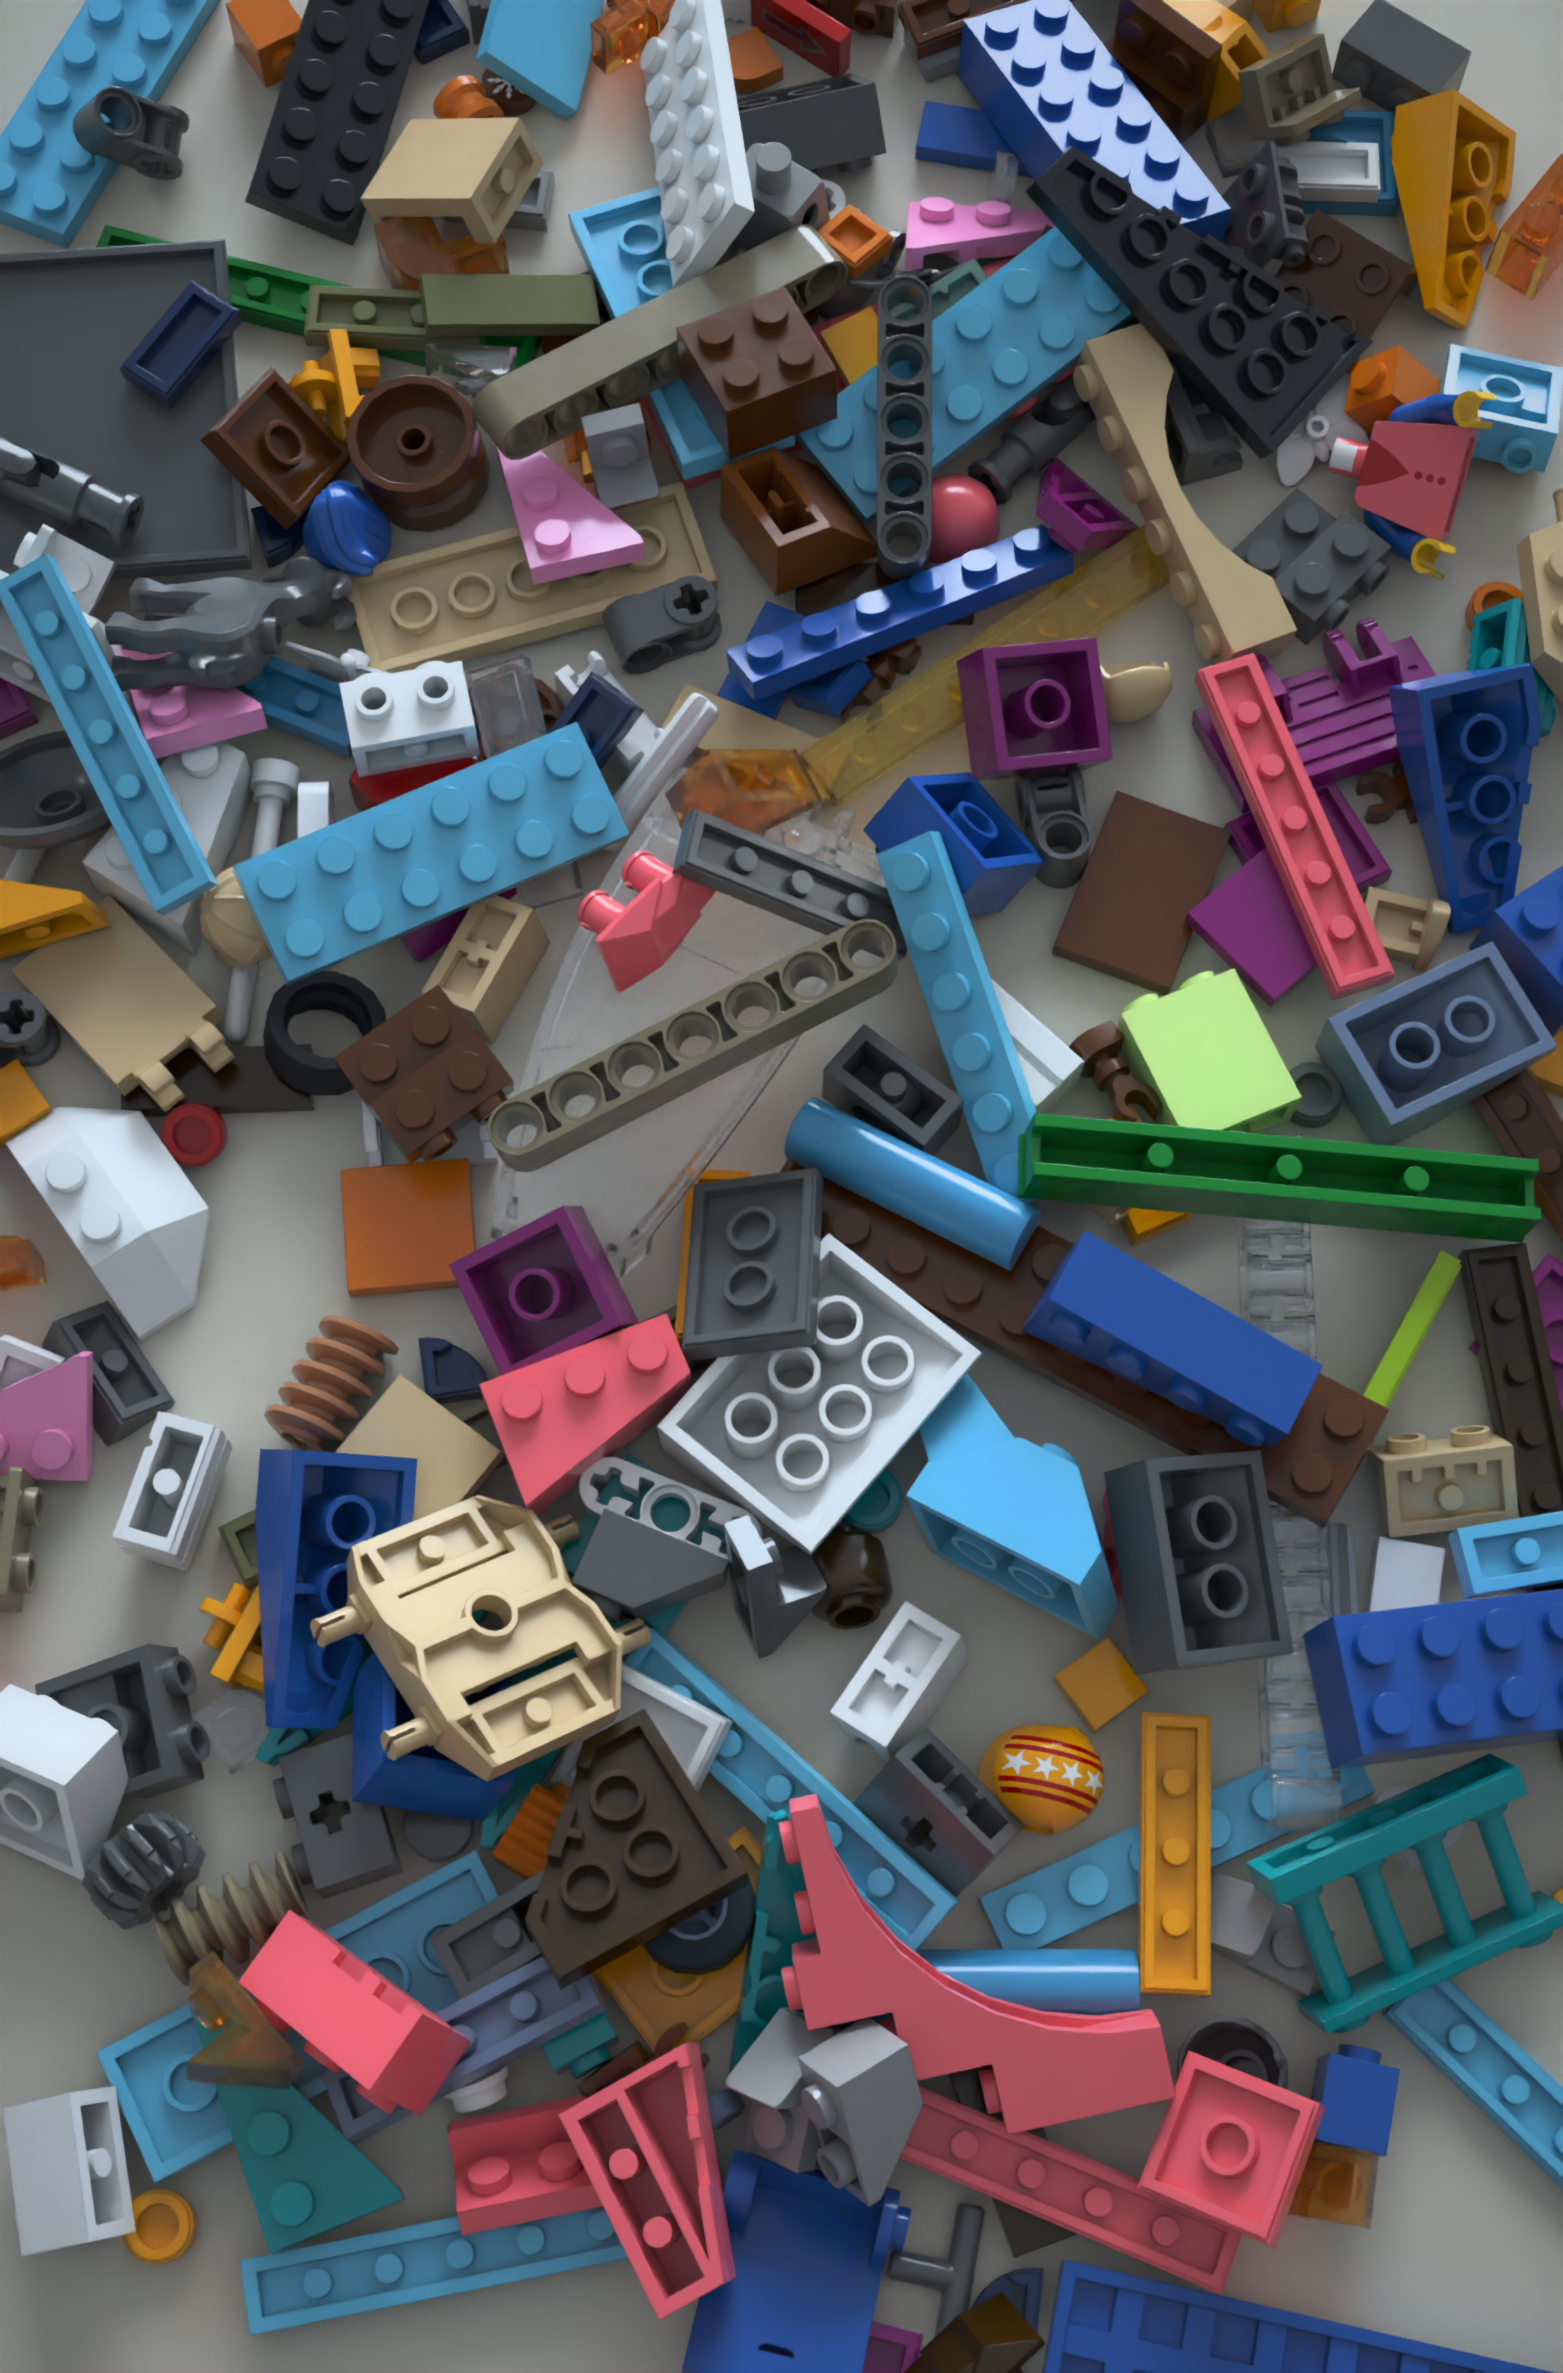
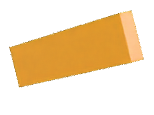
(1174, 1855)

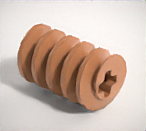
(328, 1382)

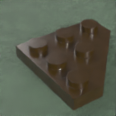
(626, 1854)

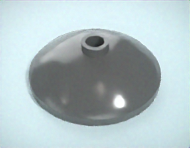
(46, 795)

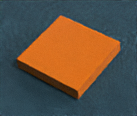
(406, 1225)

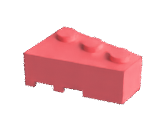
(584, 1406)
(352, 2016)
(659, 2176)

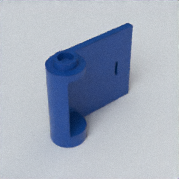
(803, 2274)

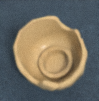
(1134, 689)

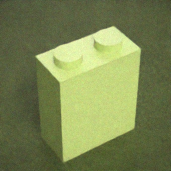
(1208, 1057)

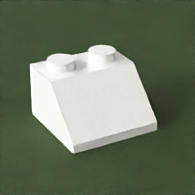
(57, 1780)

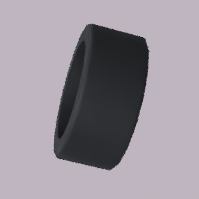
(316, 992)

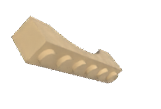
(1227, 600)

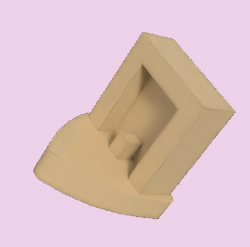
(1407, 925)

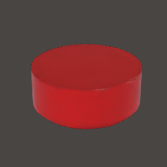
(194, 1134)

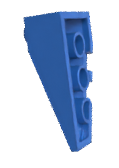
(1467, 772)
(306, 1522)

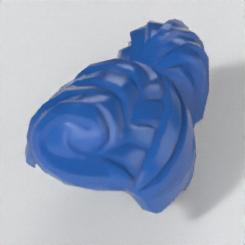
(347, 530)

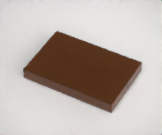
(1137, 893)

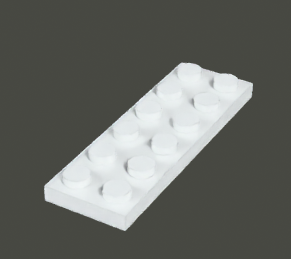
(696, 138)

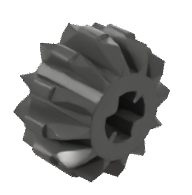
(143, 1868)

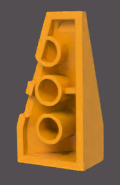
(1450, 176)

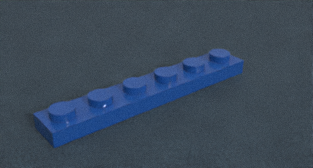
(898, 612)

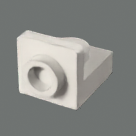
(82, 568)

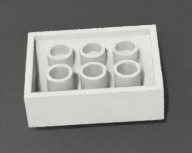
(817, 1424)

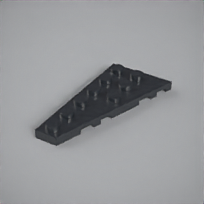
(1211, 309)

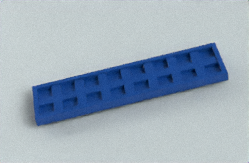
(1149, 2326)

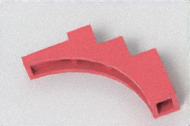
(1041, 2062)

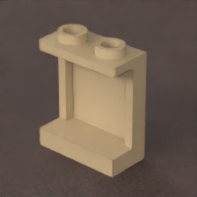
(456, 170)

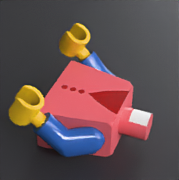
(1415, 473)

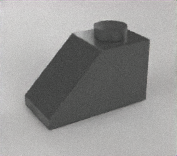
(643, 1570)

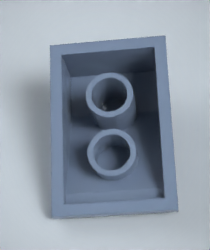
(1433, 1044)

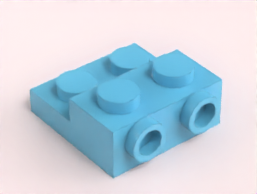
(1524, 406)

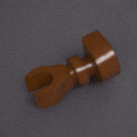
(882, 665)
(1110, 1074)

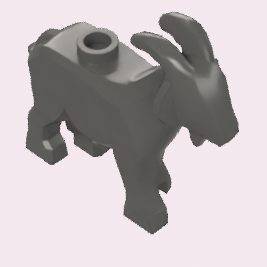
(222, 625)

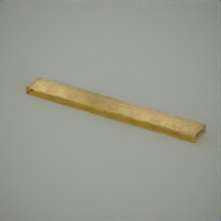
(932, 700)

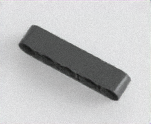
(908, 400)

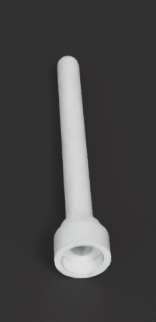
(273, 786)

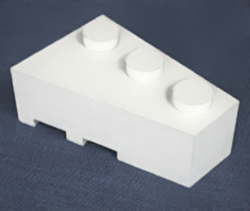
(214, 799)

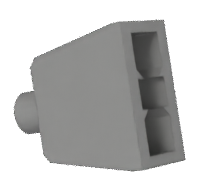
(781, 195)

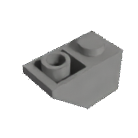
(863, 2105)

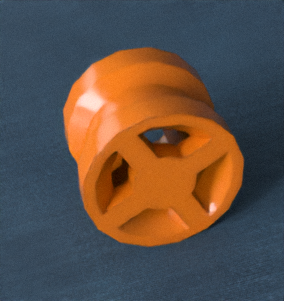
(465, 99)

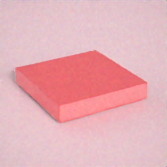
(1232, 2148)

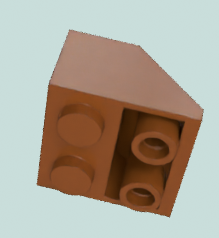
(791, 519)

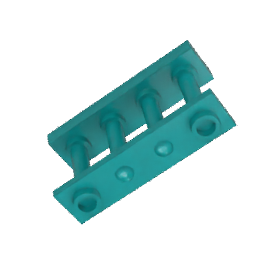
(1358, 1850)

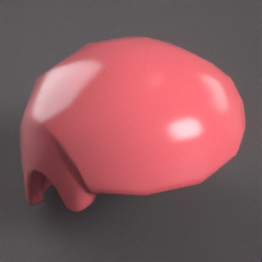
(962, 517)

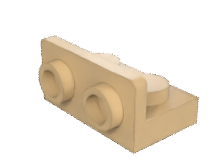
(1445, 1481)

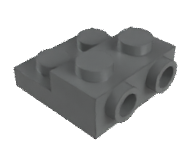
(1316, 561)
(148, 1704)

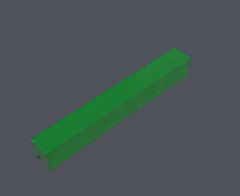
(1277, 1178)

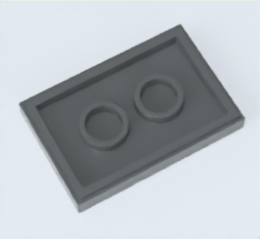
(753, 1265)

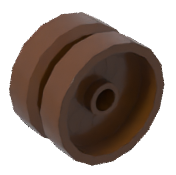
(419, 452)

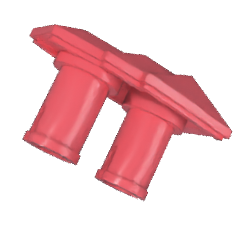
(651, 926)

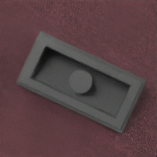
(124, 1383)

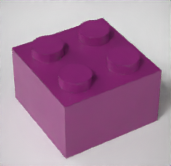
(1034, 708)
(543, 1290)

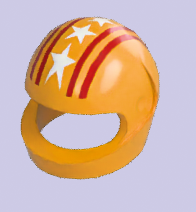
(1044, 1776)

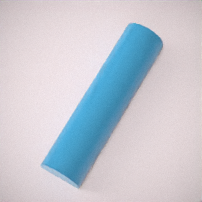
(911, 1183)
(1046, 1978)

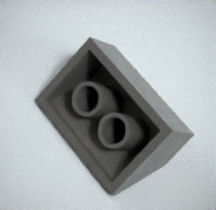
(818, 122)
(1197, 1561)

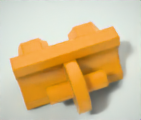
(334, 381)
(241, 1657)

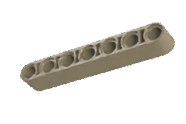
(640, 347)
(712, 1018)

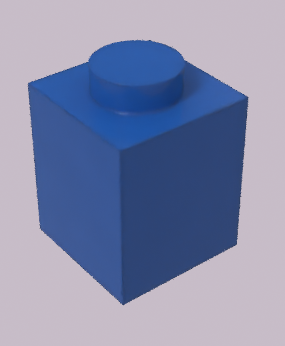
(1356, 2097)

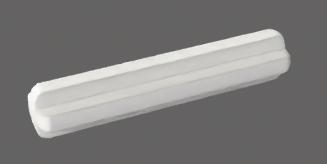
(662, 758)

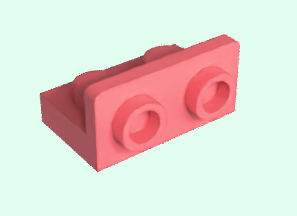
(517, 2167)

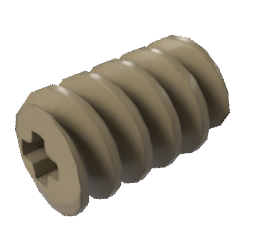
(229, 1919)

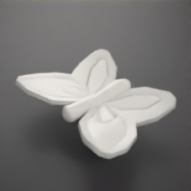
(1317, 435)
(346, 669)

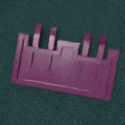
(1334, 725)

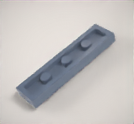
(501, 2024)

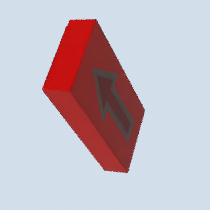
(805, 32)

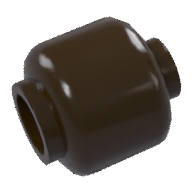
(855, 1578)

